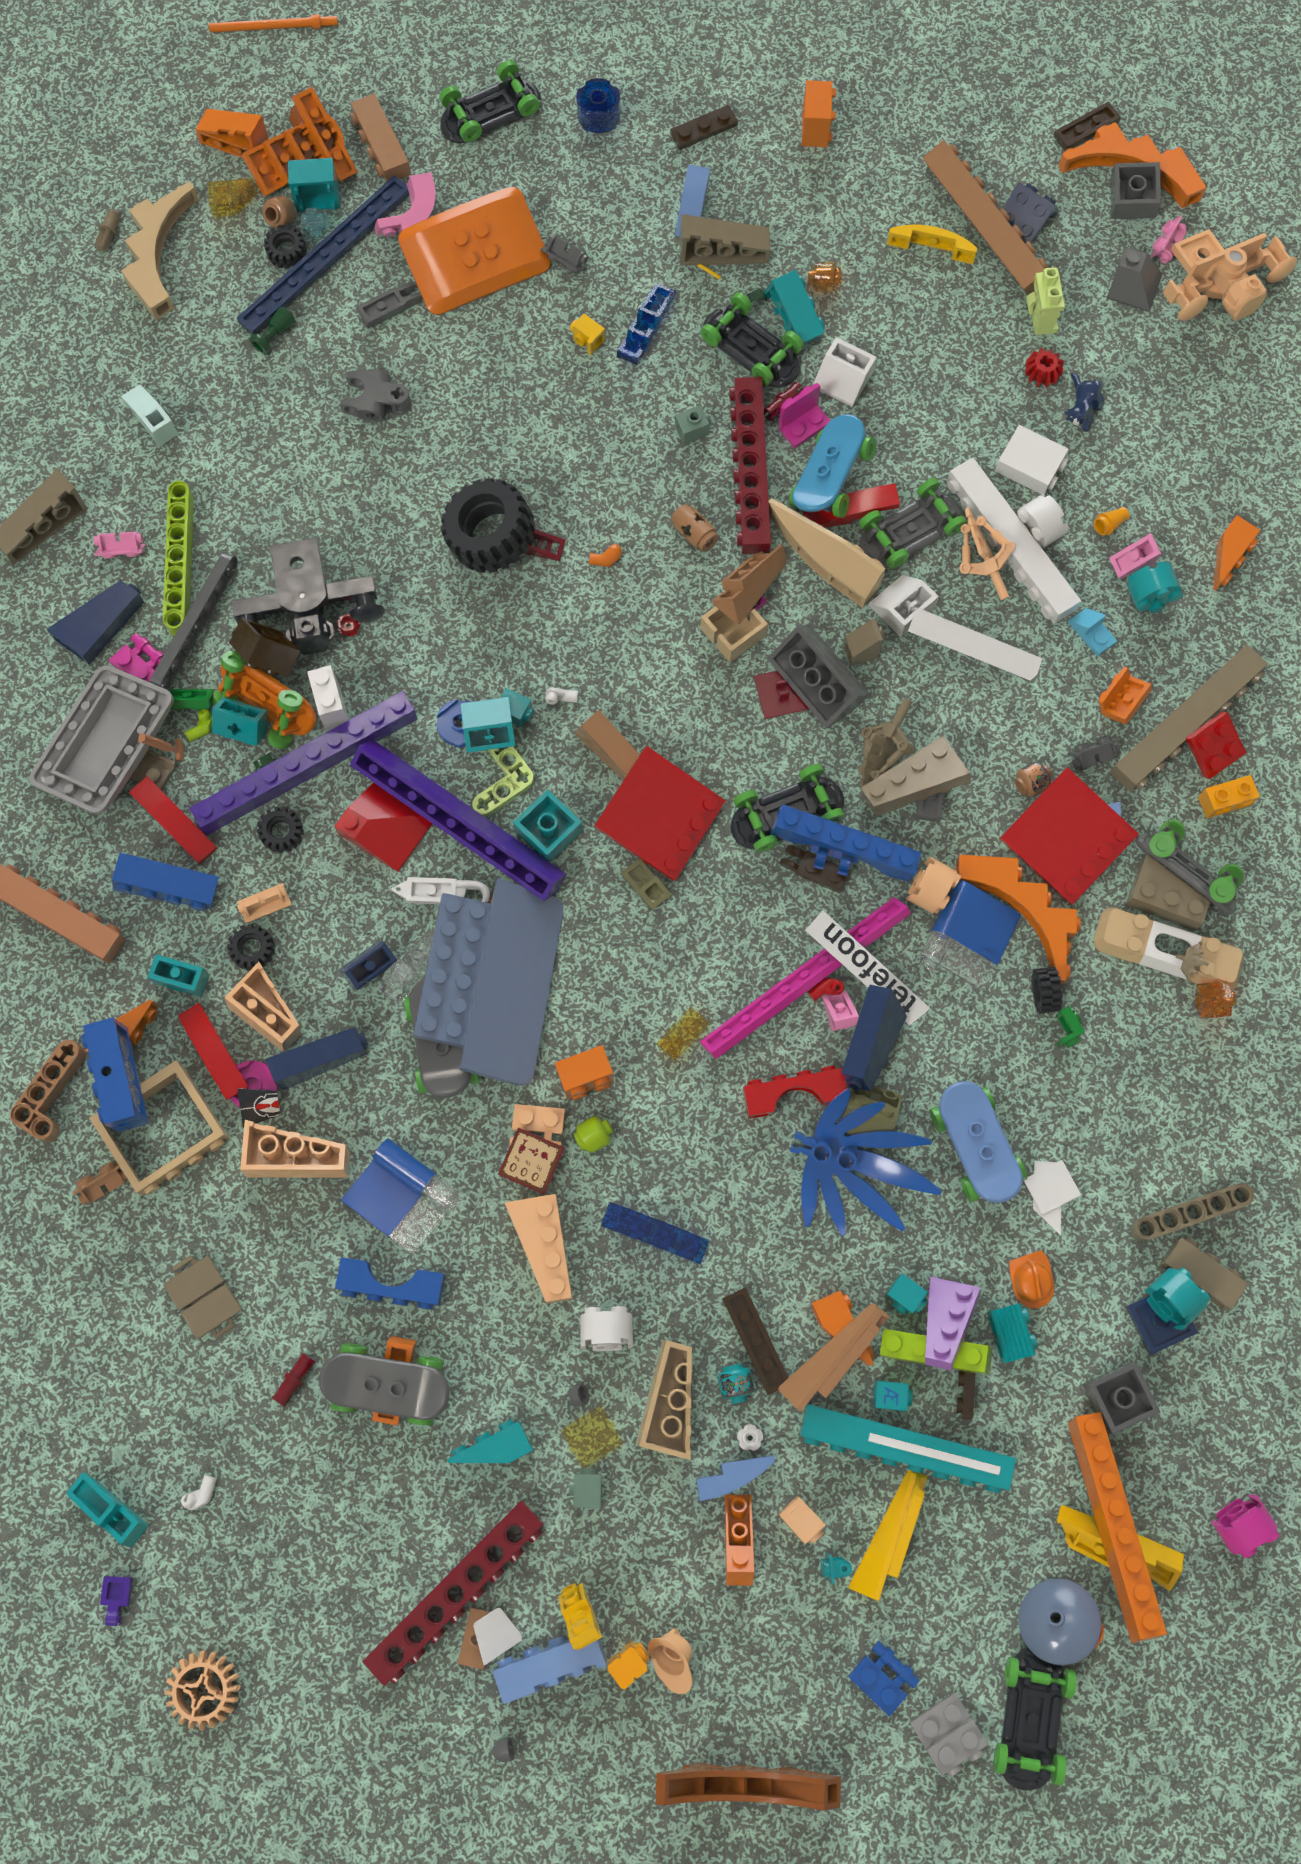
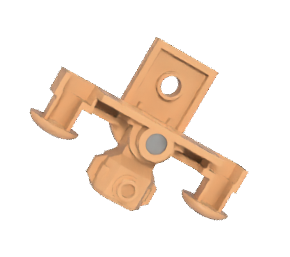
(1224, 274)

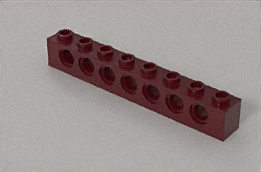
(750, 391)
(380, 1660)

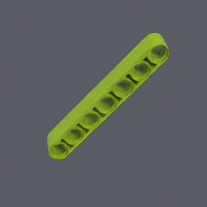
(178, 548)

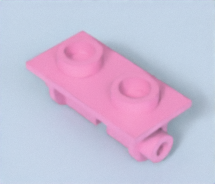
(1172, 233)
(128, 544)

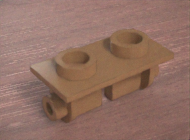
(91, 1187)

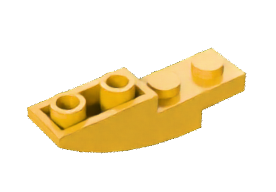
(579, 1616)

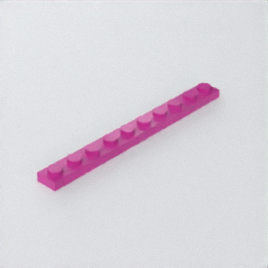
(799, 981)

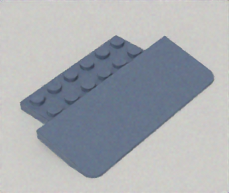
(491, 980)

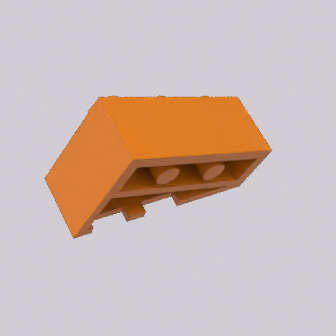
(231, 131)

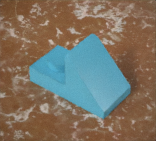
(1090, 628)

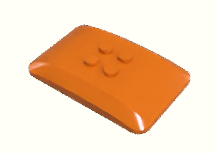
(474, 250)

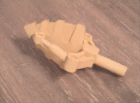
(991, 565)

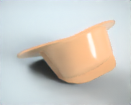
(671, 1661)

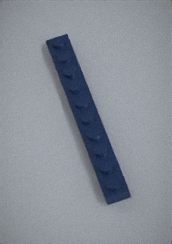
(323, 255)

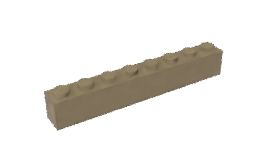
(1193, 713)

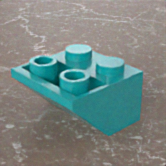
(487, 724)

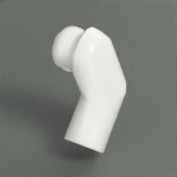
(554, 695)
(200, 1497)

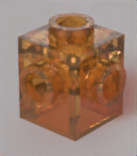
(1214, 999)

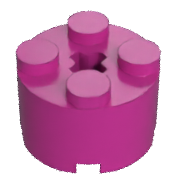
(1245, 1526)

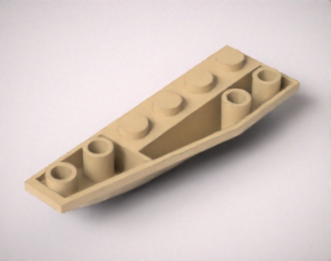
(829, 555)

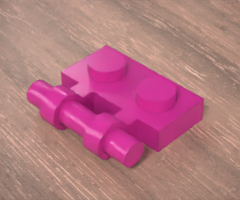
(130, 661)

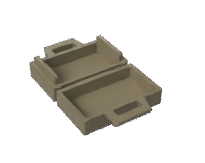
(197, 1287)

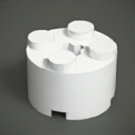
(1043, 520)
(606, 1329)

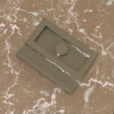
(155, 767)

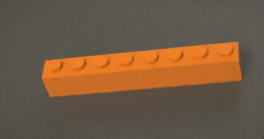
(1116, 1528)

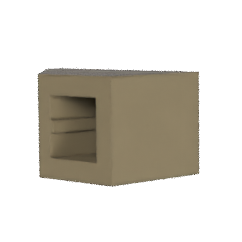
(864, 643)

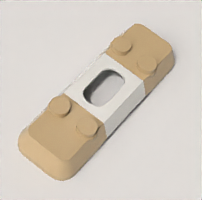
(1133, 940)

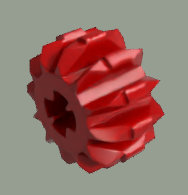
(1044, 367)

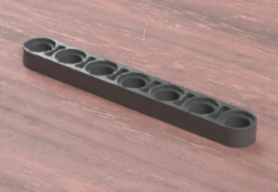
(194, 621)

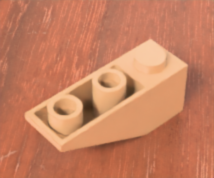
(802, 1521)

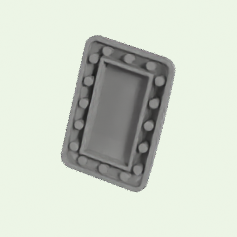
(99, 739)

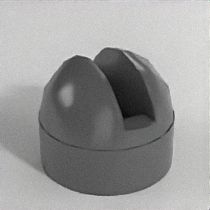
(575, 1398)
(501, 1750)

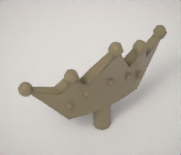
(1191, 960)

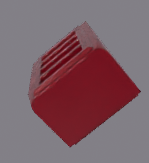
(537, 551)

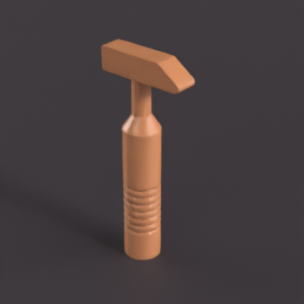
(163, 745)

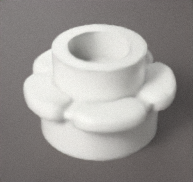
(743, 1434)

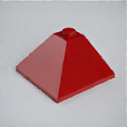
(382, 826)

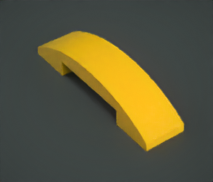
(933, 237)

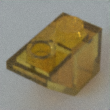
(230, 196)

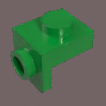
(1072, 1025)

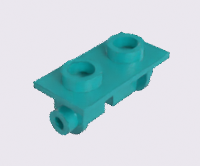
(835, 1567)

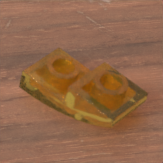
(683, 1033)

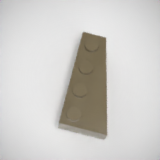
(722, 242)

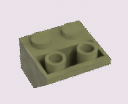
(885, 1119)

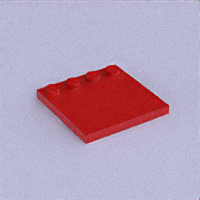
(659, 813)
(1069, 836)

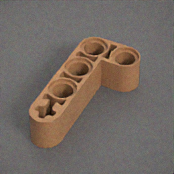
(52, 1088)

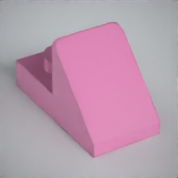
(1137, 555)
(840, 1011)

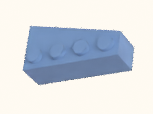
(545, 1667)

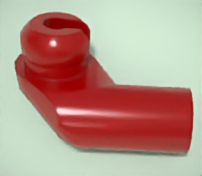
(826, 986)

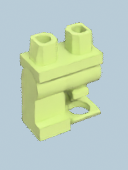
(1048, 301)

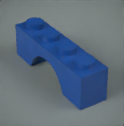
(357, 1277)

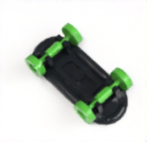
(489, 108)
(752, 344)
(756, 816)
(1032, 1721)

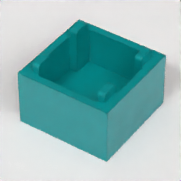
(314, 184)

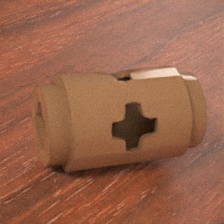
(703, 534)

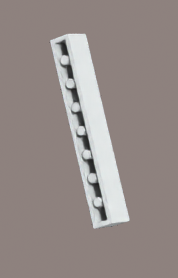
(1029, 560)

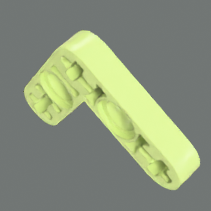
(509, 781)

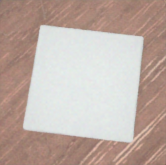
(1052, 1187)

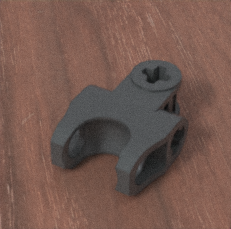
(378, 396)

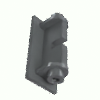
(571, 259)
(1104, 749)

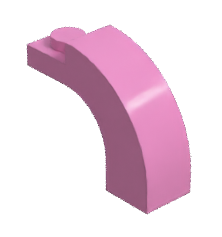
(422, 196)

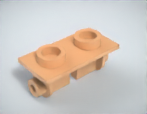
(264, 903)

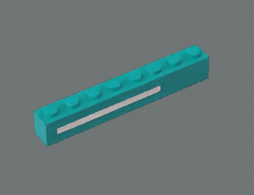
(907, 1447)

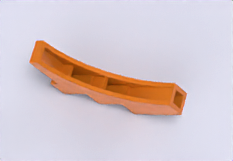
(1112, 147)
(1052, 925)

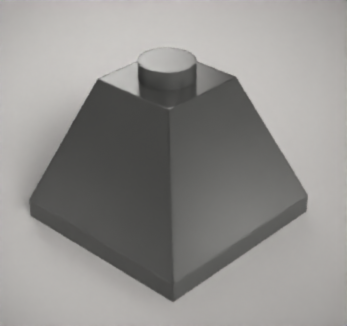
(1135, 280)

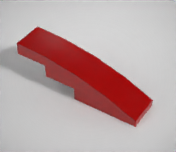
(861, 503)
(173, 820)
(212, 1051)

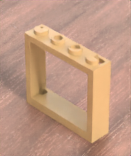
(191, 1156)

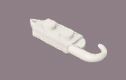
(429, 890)

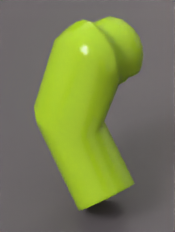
(203, 727)

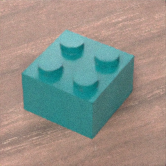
(548, 826)

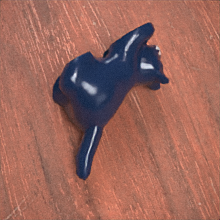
(1087, 399)

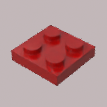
(1215, 745)

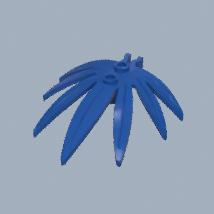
(837, 1154)

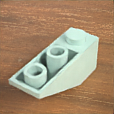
(150, 415)

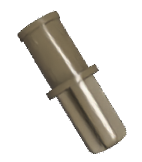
(107, 230)

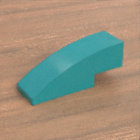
(107, 1510)

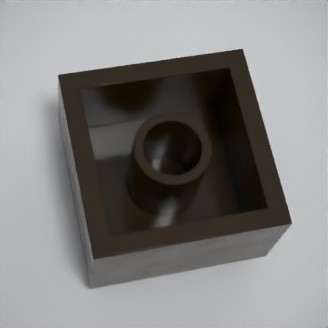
(264, 647)

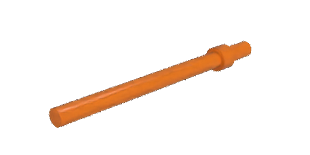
(314, 21)

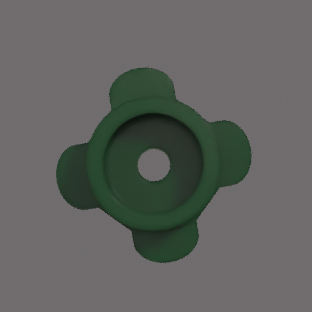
(263, 761)

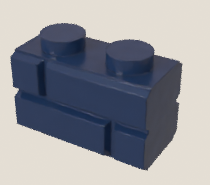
(368, 965)

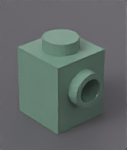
(692, 424)
(586, 1488)

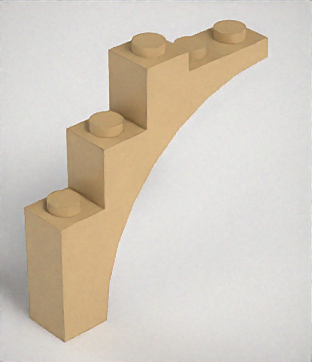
(146, 246)

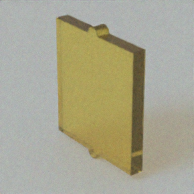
(591, 1437)

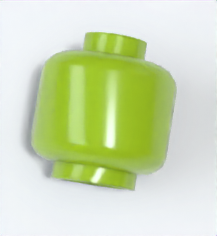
(593, 1134)

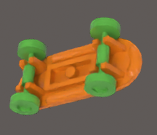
(257, 688)

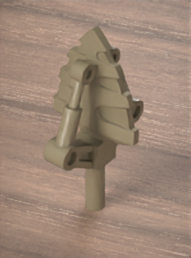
(878, 745)

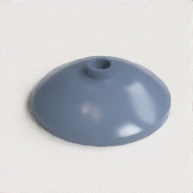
(1076, 1632)

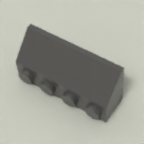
(817, 675)

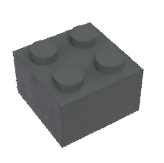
(1135, 190)
(1121, 1397)

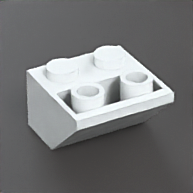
(845, 371)
(899, 601)

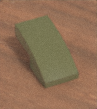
(645, 884)

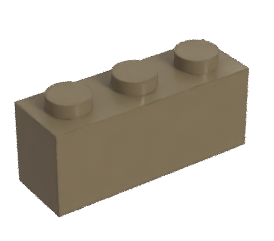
(1220, 1283)

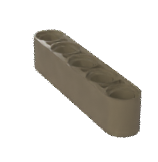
(1203, 1212)

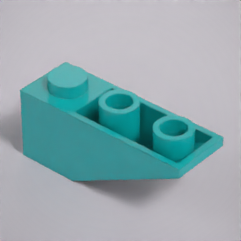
(500, 1447)

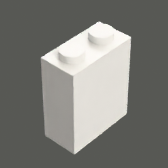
(1032, 460)
(328, 697)

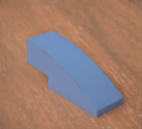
(693, 193)
(733, 1476)

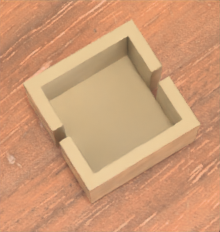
(731, 637)

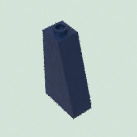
(97, 621)
(873, 1037)
(316, 1057)

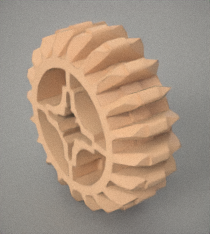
(214, 1692)

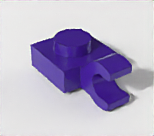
(115, 1593)

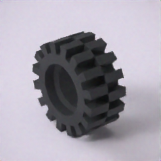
(280, 236)
(273, 818)
(245, 934)
(1047, 990)

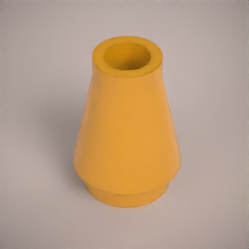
(1110, 521)

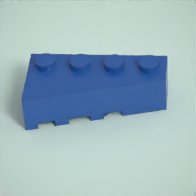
(164, 882)

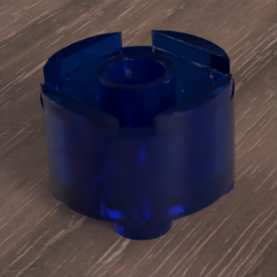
(598, 106)

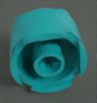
(1154, 587)
(1177, 1297)

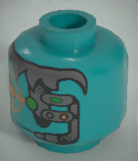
(735, 1383)

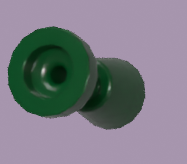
(278, 324)

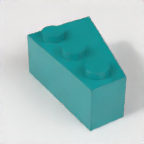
(795, 306)

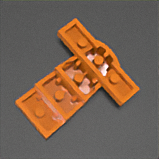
(314, 139)

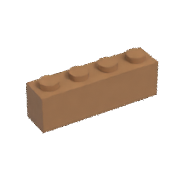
(380, 138)

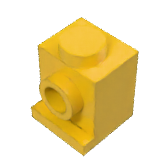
(587, 333)

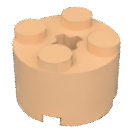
(932, 886)

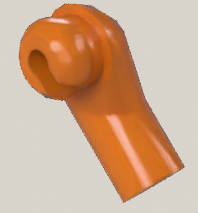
(608, 558)

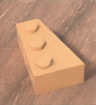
(263, 1009)

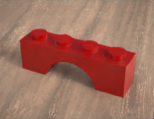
(762, 1097)

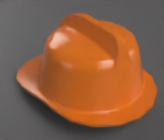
(1032, 1279)

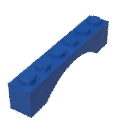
(881, 854)

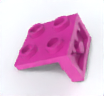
(802, 416)

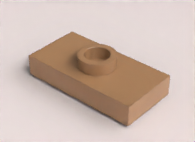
(470, 1651)

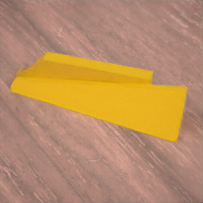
(1083, 1536)
(891, 1539)

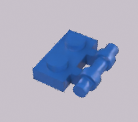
(877, 1684)

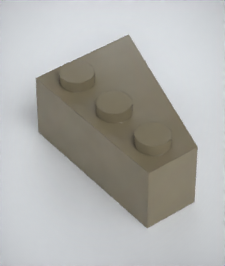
(1166, 895)

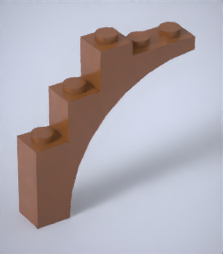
(748, 1784)

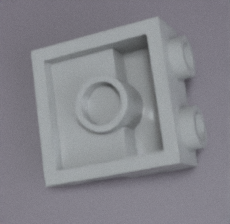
(949, 1734)

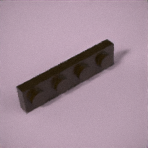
(755, 1340)

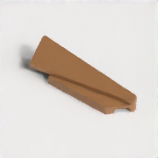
(749, 583)
(834, 1359)

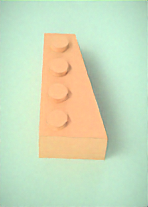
(286, 1154)
(541, 1236)

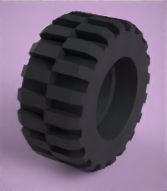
(474, 505)

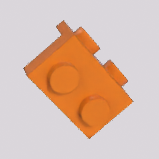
(1123, 696)

